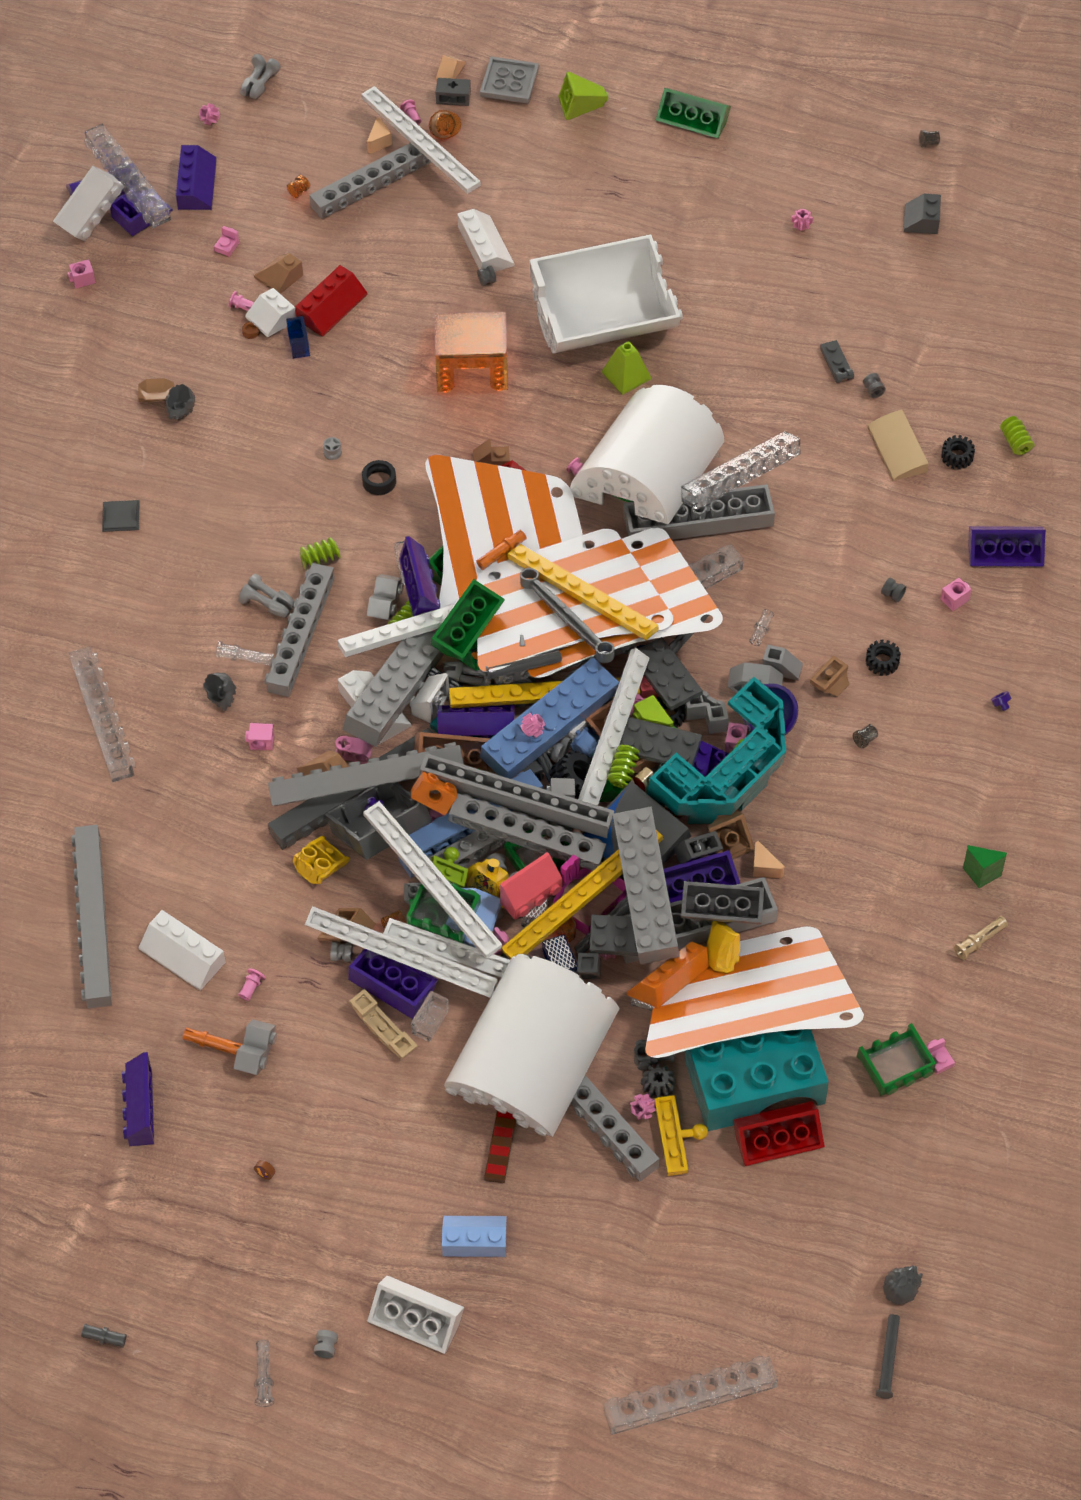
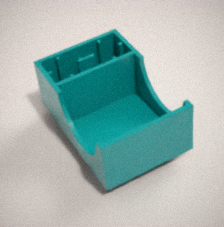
(754, 1072)

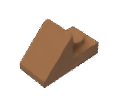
(491, 455)

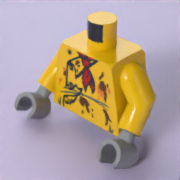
(487, 878)

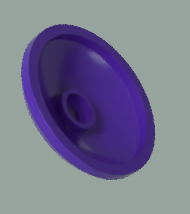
(790, 706)

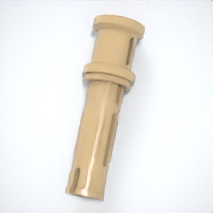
(974, 941)

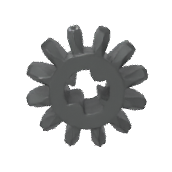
(658, 1074)

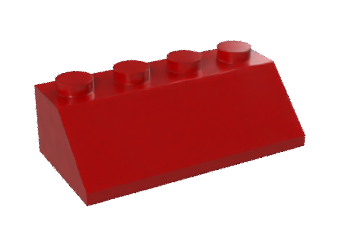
(331, 300)
(779, 1133)

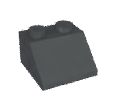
(923, 214)

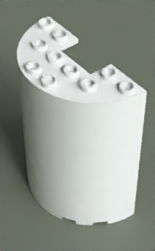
(602, 294)
(651, 452)
(533, 1043)

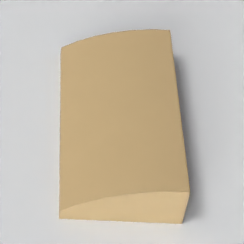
(898, 445)

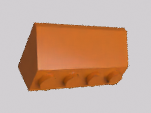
(671, 976)

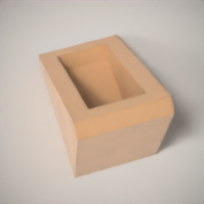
(449, 67)
(379, 137)
(766, 864)

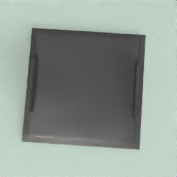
(121, 515)

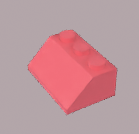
(530, 886)

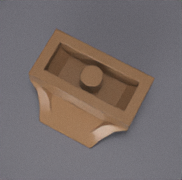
(154, 389)
(831, 677)

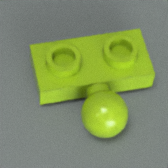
(452, 872)

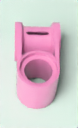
(354, 750)

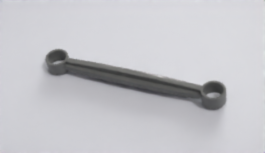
(567, 615)

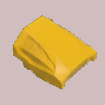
(319, 860)
(723, 947)

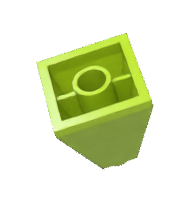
(580, 96)
(626, 369)

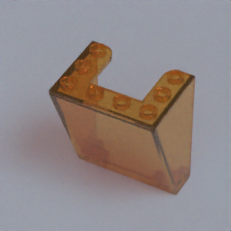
(471, 342)

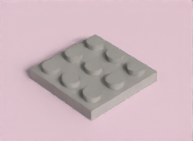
(509, 80)

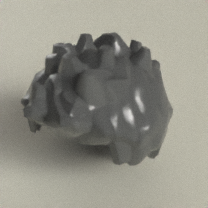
(180, 401)
(220, 689)
(902, 1284)

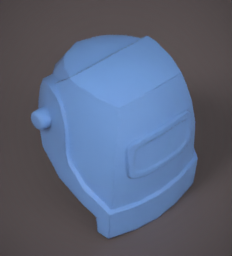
(585, 741)

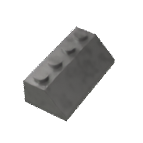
(722, 903)

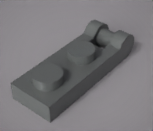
(836, 361)

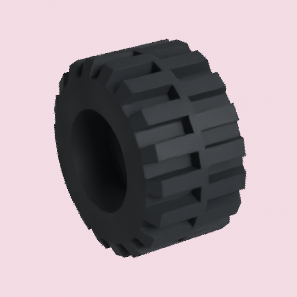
(572, 766)

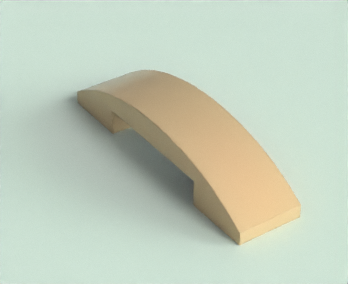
(381, 1025)

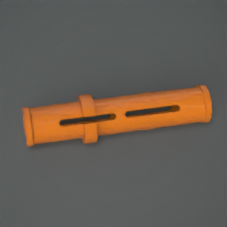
(507, 545)
(206, 1039)

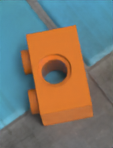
(440, 801)

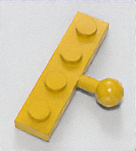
(673, 1136)

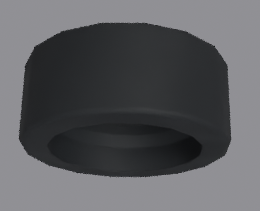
(379, 488)

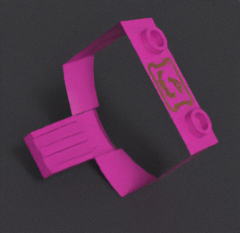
(571, 871)

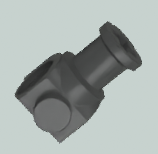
(644, 1062)

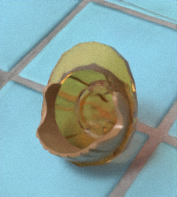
(444, 124)

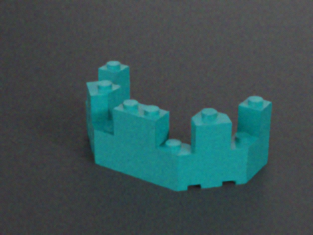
(736, 777)

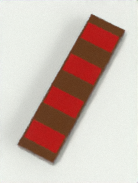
(500, 1147)

